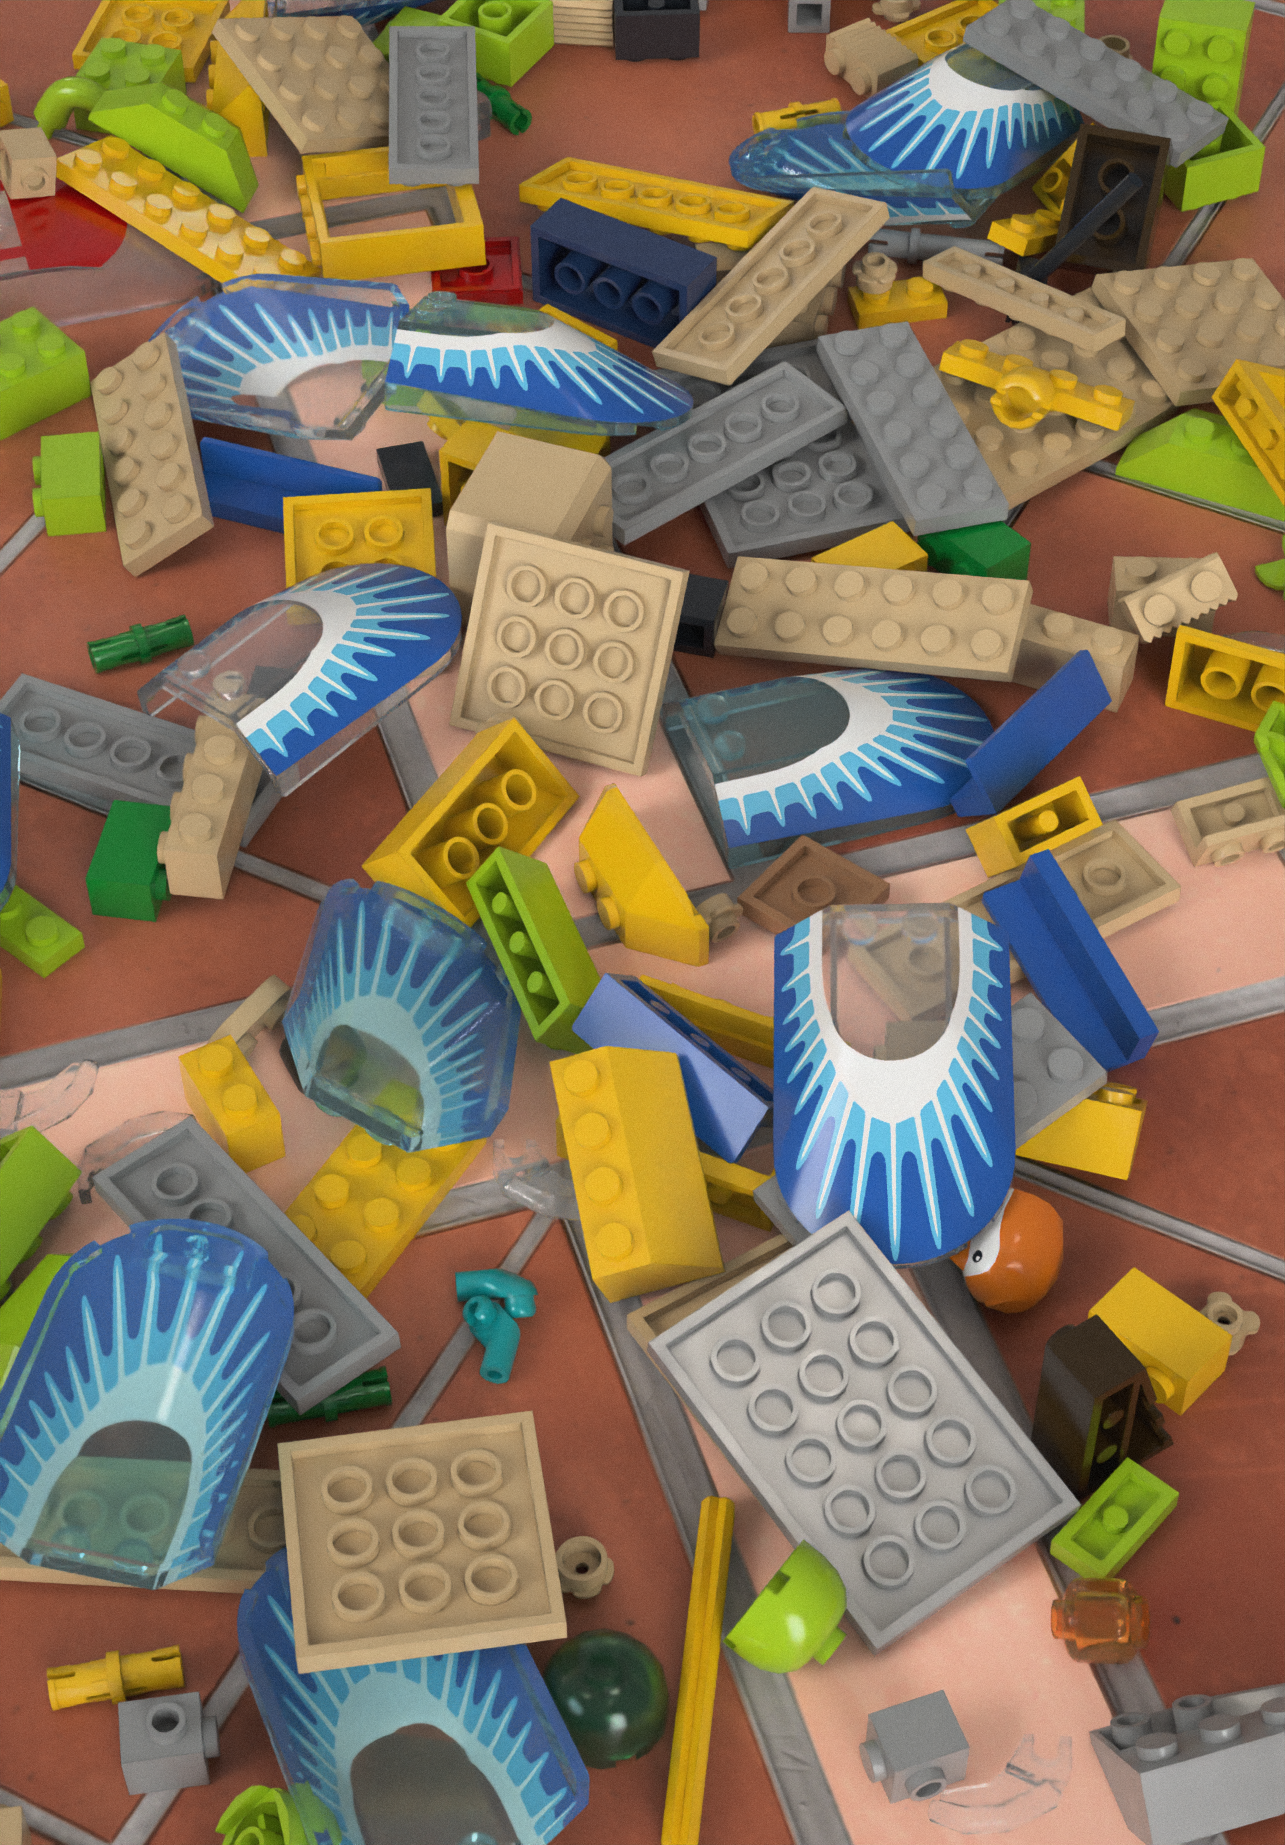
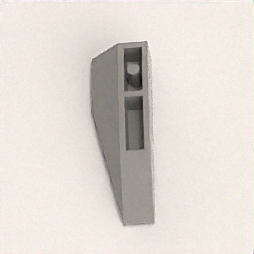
(1197, 1764)

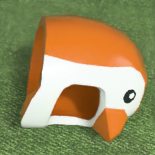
(1016, 1256)

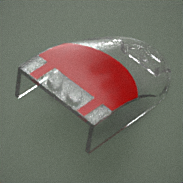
(85, 261)

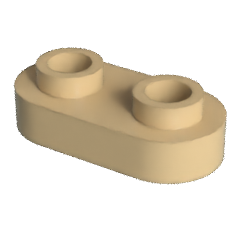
(260, 1009)

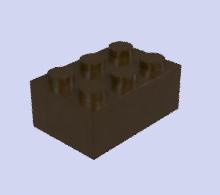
(1098, 165)

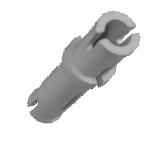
(923, 246)

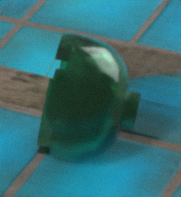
(608, 1695)

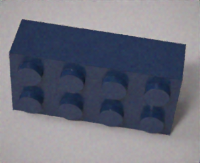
(616, 272)

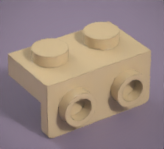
(1231, 822)

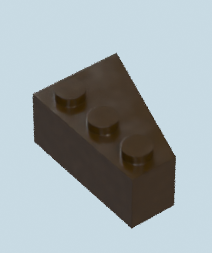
(1094, 1407)

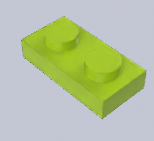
(37, 934)
(1114, 1522)

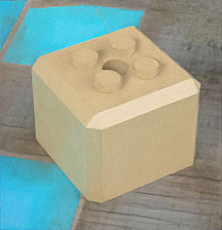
(529, 488)

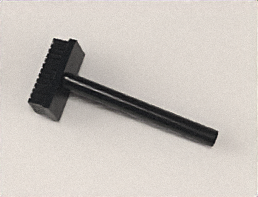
(1042, 268)

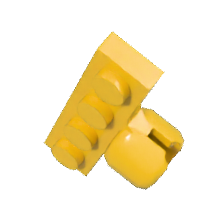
(1030, 393)

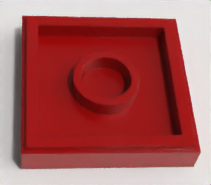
(490, 283)

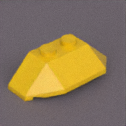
(636, 885)

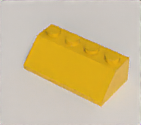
(232, 94)
(1224, 678)
(488, 797)
(636, 1170)

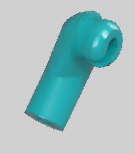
(498, 1284)
(496, 1333)

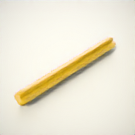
(698, 1673)

